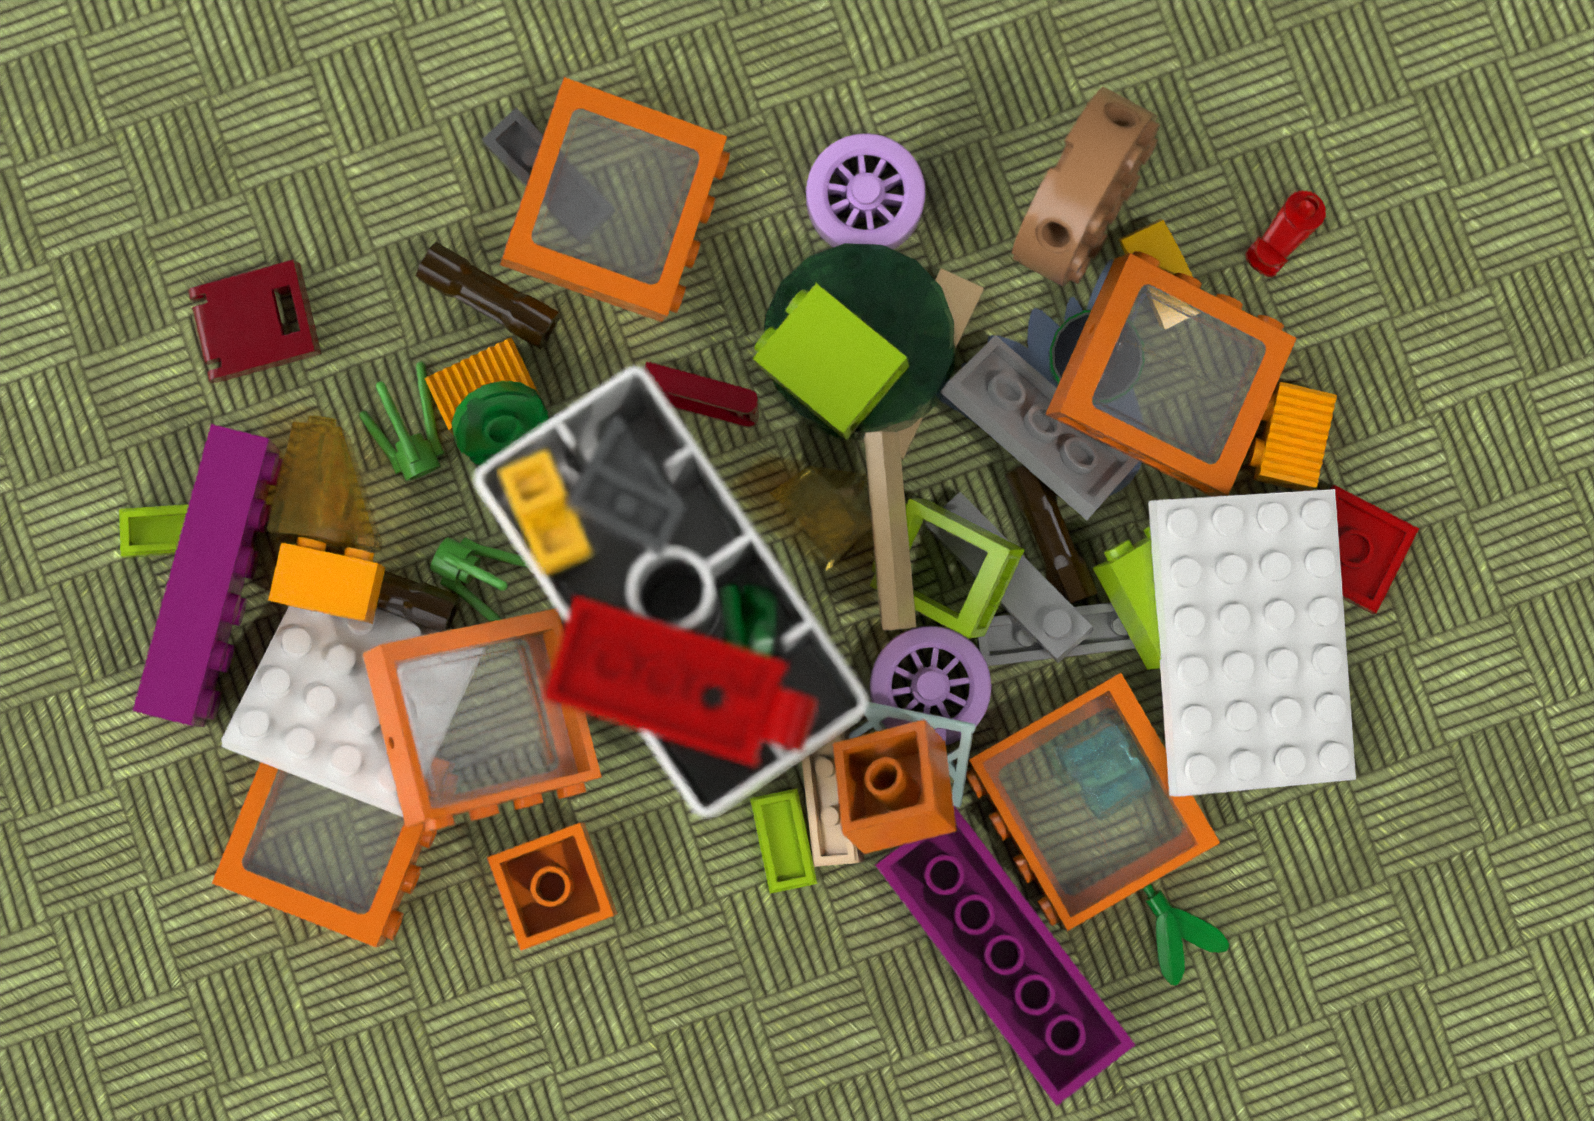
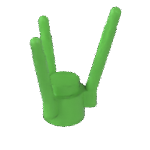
(414, 455)
(458, 563)

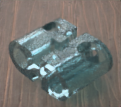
(1104, 769)

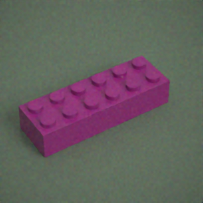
(208, 577)
(1006, 958)

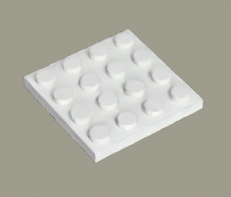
(316, 708)

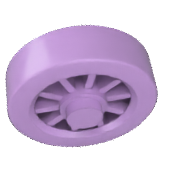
(865, 192)
(930, 684)

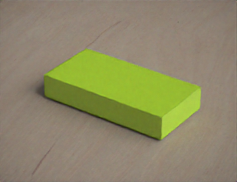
(151, 530)
(783, 841)

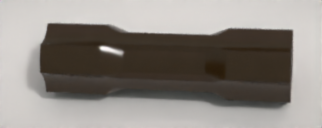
(491, 297)
(1063, 564)
(415, 600)

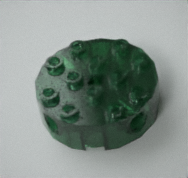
(900, 305)

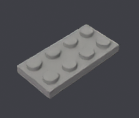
(1010, 405)

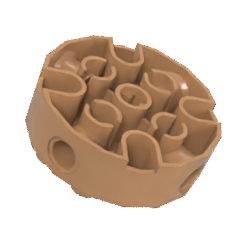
(1086, 188)

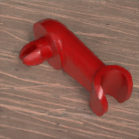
(1292, 225)

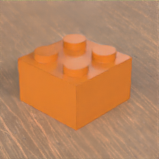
(894, 787)
(552, 886)

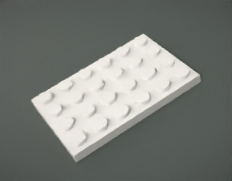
(1252, 641)

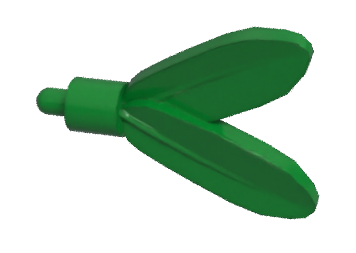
(1172, 926)

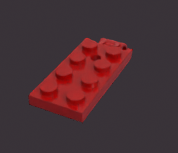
(656, 682)

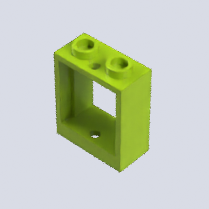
(990, 582)

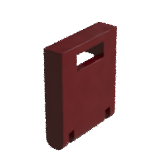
(244, 323)
(706, 396)

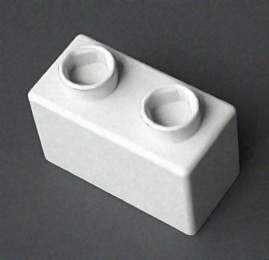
(683, 586)

